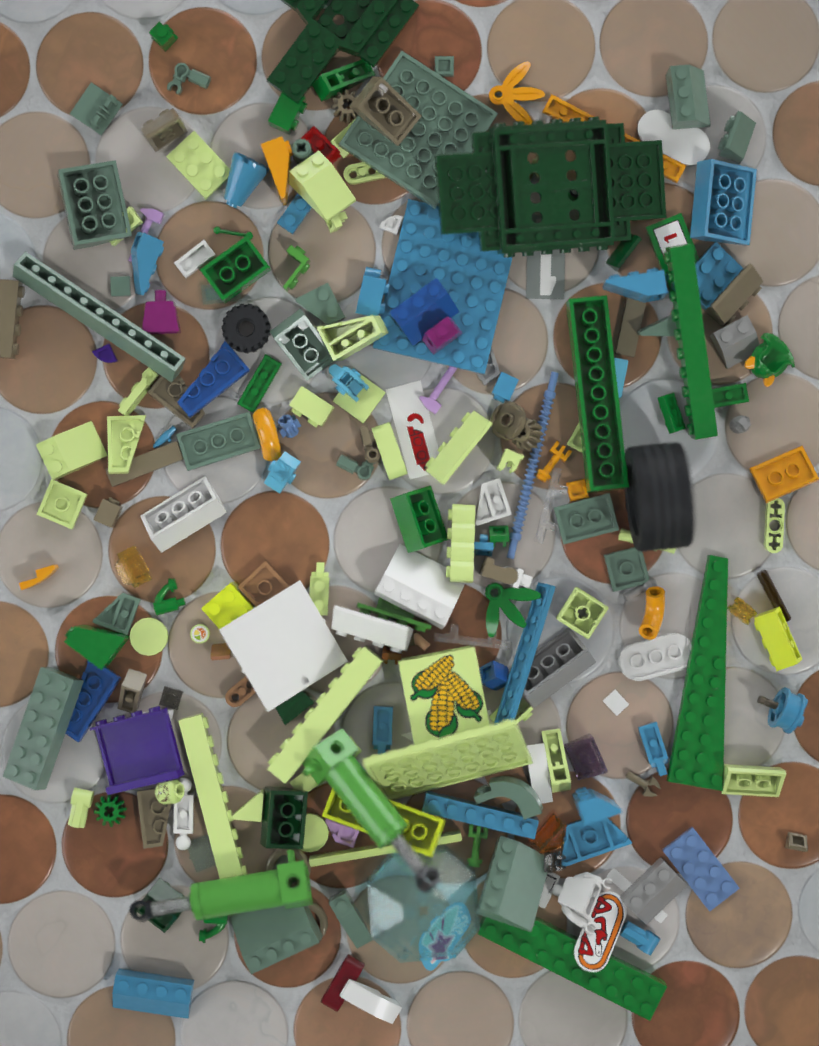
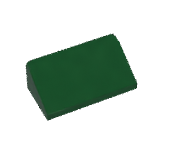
(622, 252)

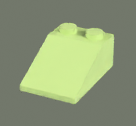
(321, 186)
(71, 450)

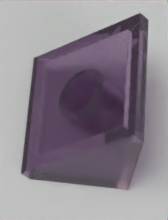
(585, 757)

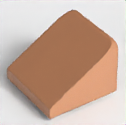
(220, 652)

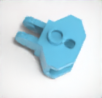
(347, 381)
(282, 472)

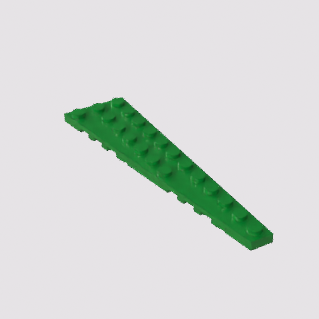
(699, 732)

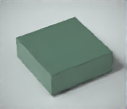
(444, 66)
(120, 286)

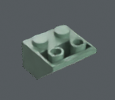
(737, 137)

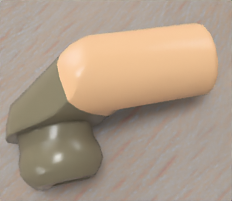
(417, 639)

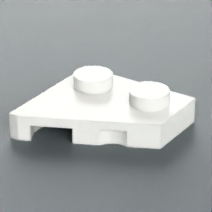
(492, 502)

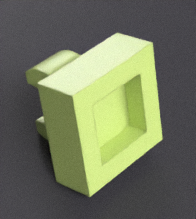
(336, 222)

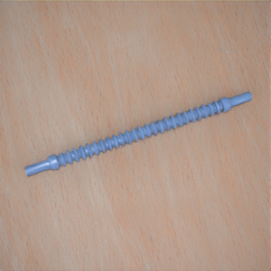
(515, 536)

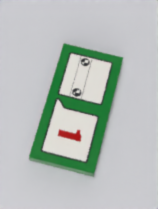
(666, 234)

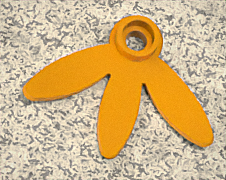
(510, 94)

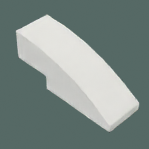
(539, 773)
(371, 1001)

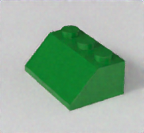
(419, 519)

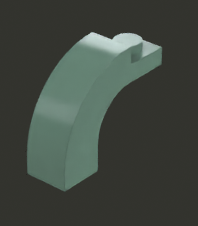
(514, 789)

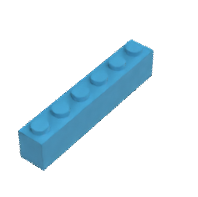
(479, 814)

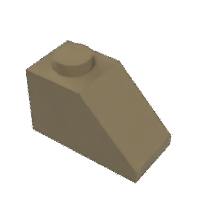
(132, 691)

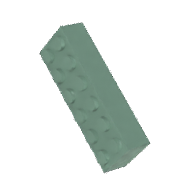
(43, 728)

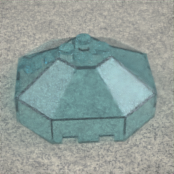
(396, 904)

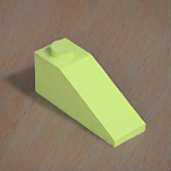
(556, 760)

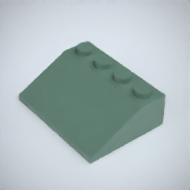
(94, 204)
(513, 884)
(274, 934)

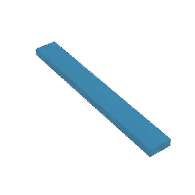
(525, 654)

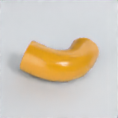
(267, 434)
(653, 613)

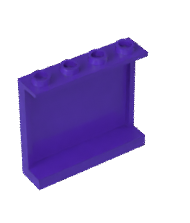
(138, 750)

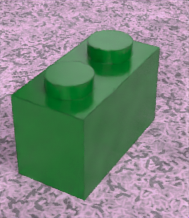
(286, 113)

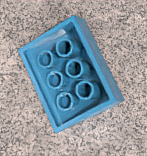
(723, 202)

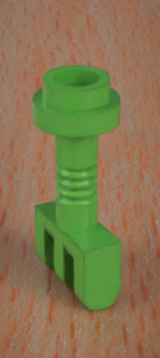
(474, 861)

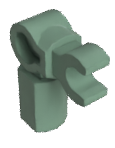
(183, 72)
(351, 466)

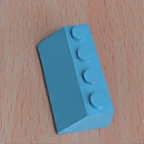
(152, 993)

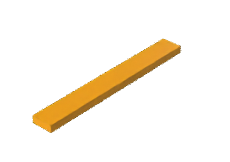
(562, 110)

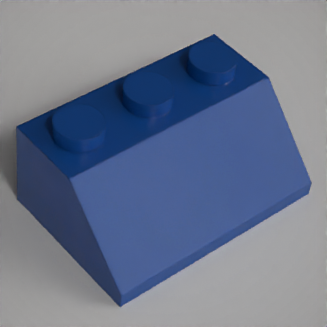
(423, 311)

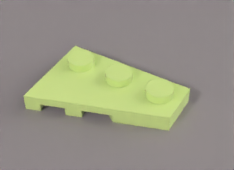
(122, 441)

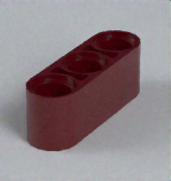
(348, 970)

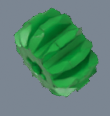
(103, 807)

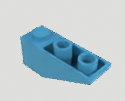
(144, 256)

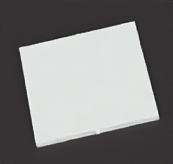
(283, 645)

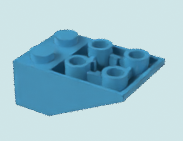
(640, 287)

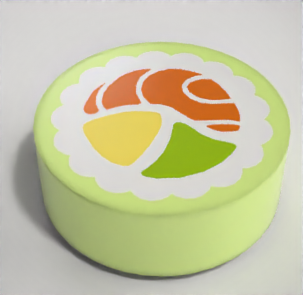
(200, 633)

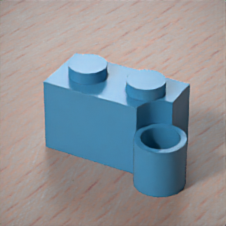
(372, 293)

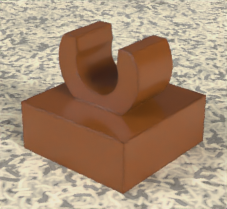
(387, 655)

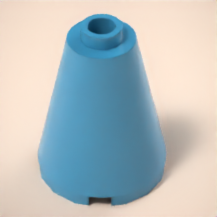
(243, 179)

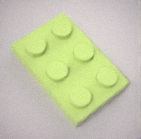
(199, 165)

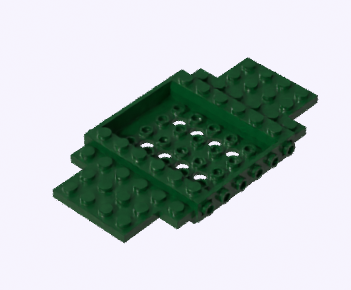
(493, 190)

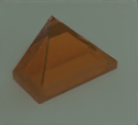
(550, 835)

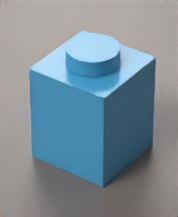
(504, 387)

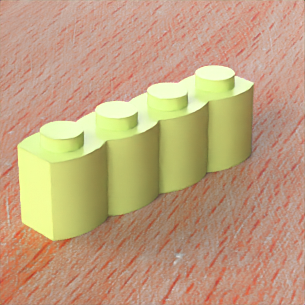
(462, 543)

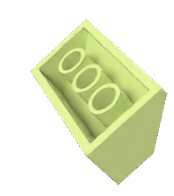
(457, 449)

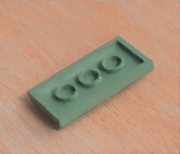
(218, 441)

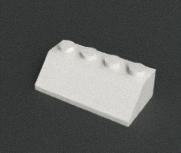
(183, 514)
(371, 628)

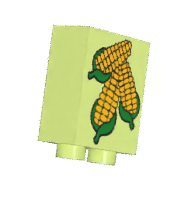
(443, 693)

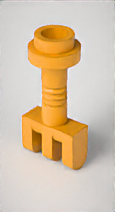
(543, 475)

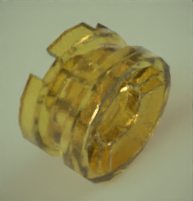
(742, 610)

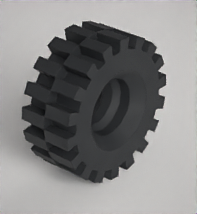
(253, 341)

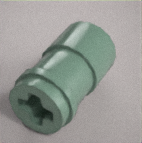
(301, 150)

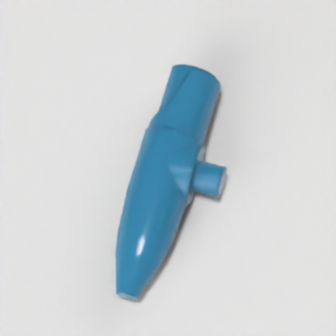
(166, 436)

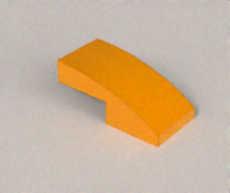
(42, 575)

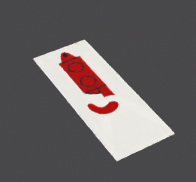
(413, 427)

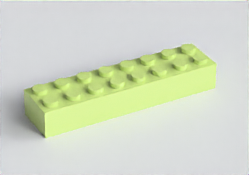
(327, 712)

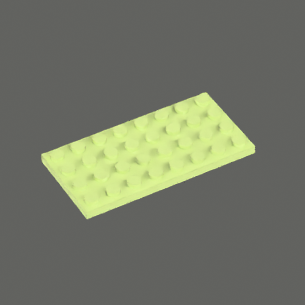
(449, 760)

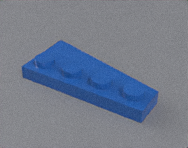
(213, 380)
(92, 697)

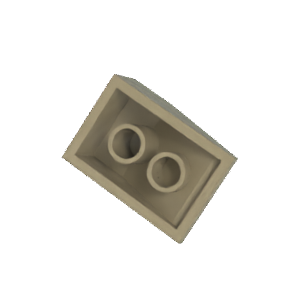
(385, 110)
(163, 129)

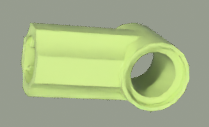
(81, 802)

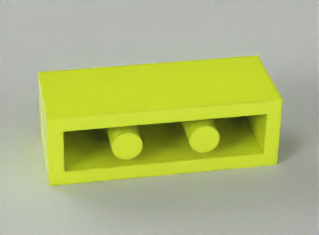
(777, 639)

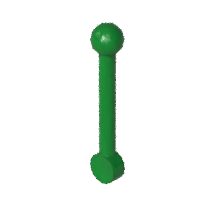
(217, 230)

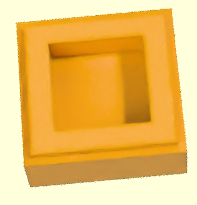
(577, 490)

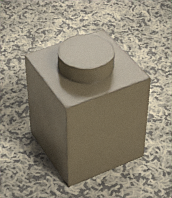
(108, 512)

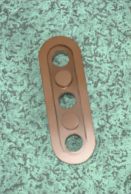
(242, 690)

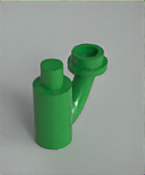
(169, 605)
(220, 924)

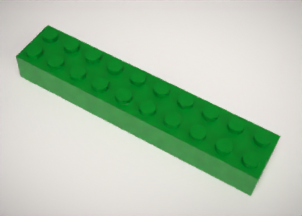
(597, 394)
(554, 950)

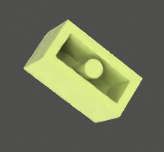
(311, 406)

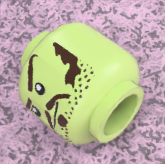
(169, 791)

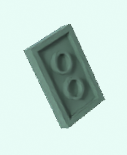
(586, 518)

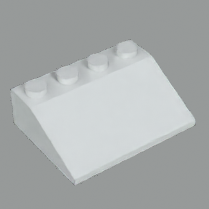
(419, 587)

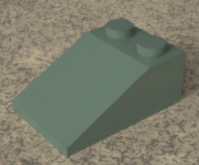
(302, 344)

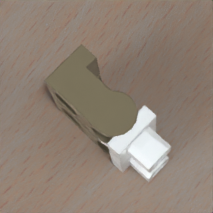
(504, 574)

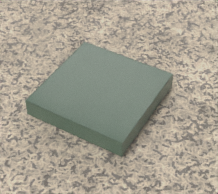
(626, 569)

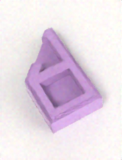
(342, 833)

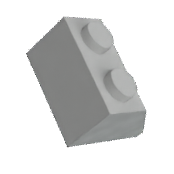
(735, 341)

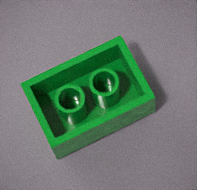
(235, 269)

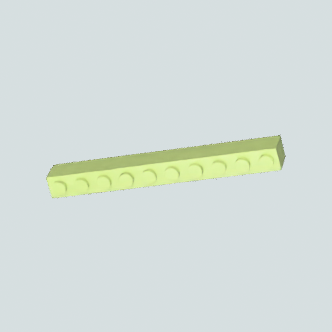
(211, 796)

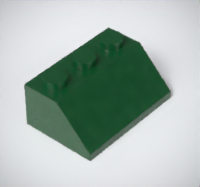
(283, 818)

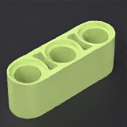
(389, 451)

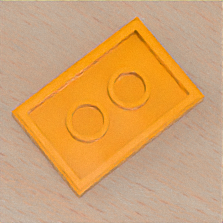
(784, 474)

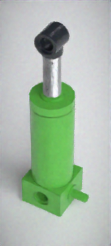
(335, 763)
(238, 894)

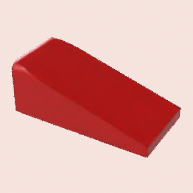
(320, 143)

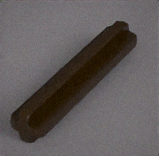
(772, 593)

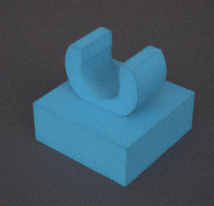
(483, 547)

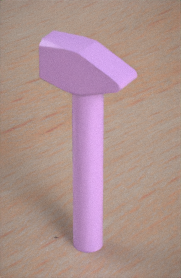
(151, 216)
(431, 403)

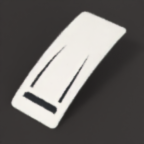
(551, 880)

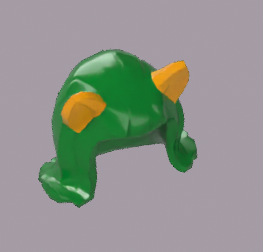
(769, 359)

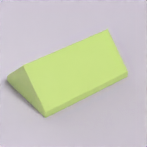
(753, 780)

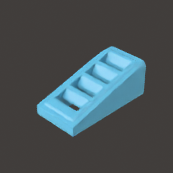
(621, 368)

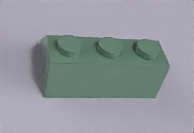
(687, 97)

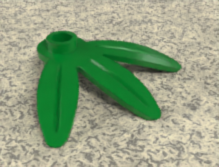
(508, 608)

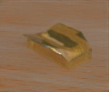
(132, 567)

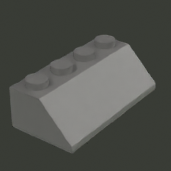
(556, 666)

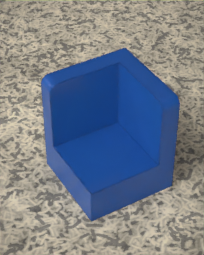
(494, 675)

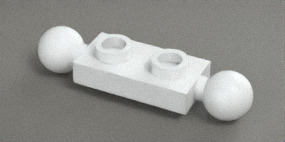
(184, 816)

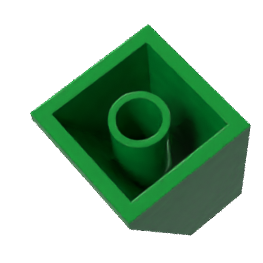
(96, 644)

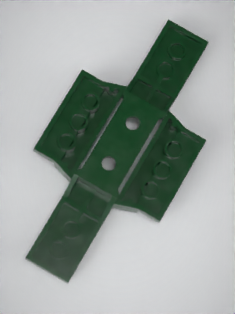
(366, 33)

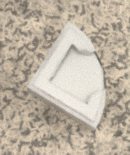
(391, 224)

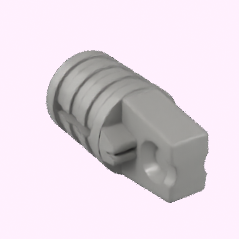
(740, 424)

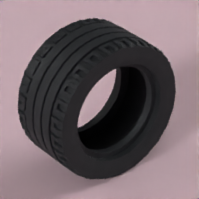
(659, 497)

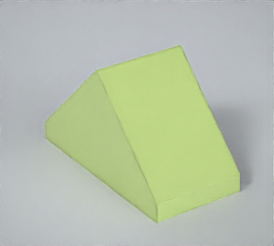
(252, 809)

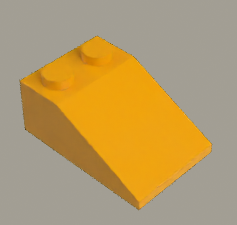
(278, 158)

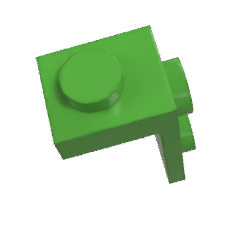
(298, 254)

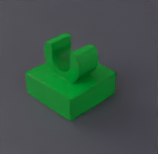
(499, 534)

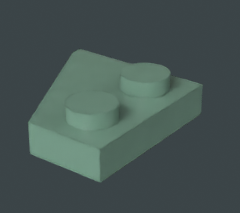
(322, 304)
(119, 614)

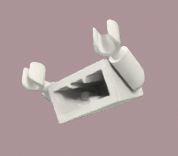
(580, 896)

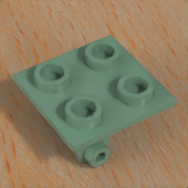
(96, 108)

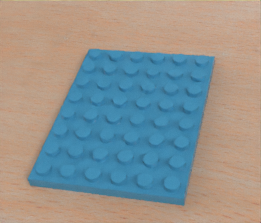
(469, 276)

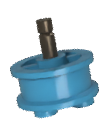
(785, 710)

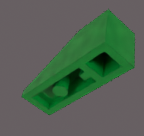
(342, 78)

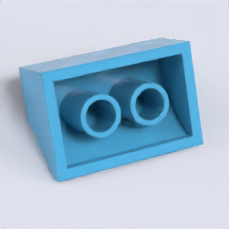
(593, 805)

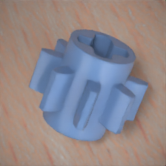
(288, 426)

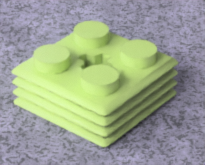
(594, 609)

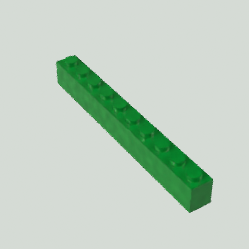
(691, 341)

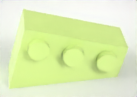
(351, 336)

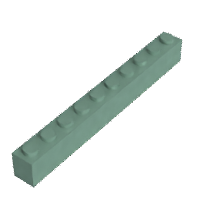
(98, 316)

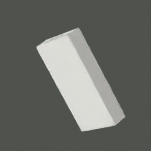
(195, 259)

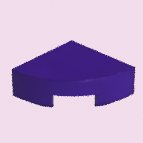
(105, 354)

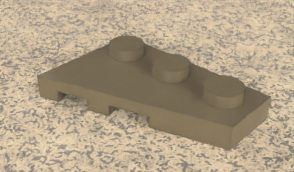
(169, 393)
(152, 818)

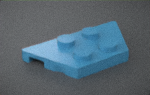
(591, 840)

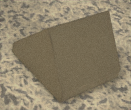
(796, 842)

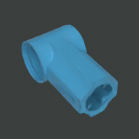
(645, 940)

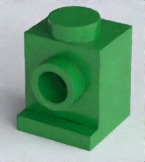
(163, 36)

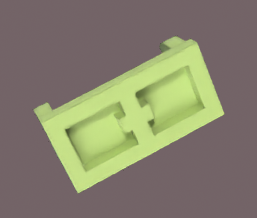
(512, 458)

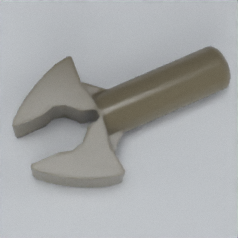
(644, 783)

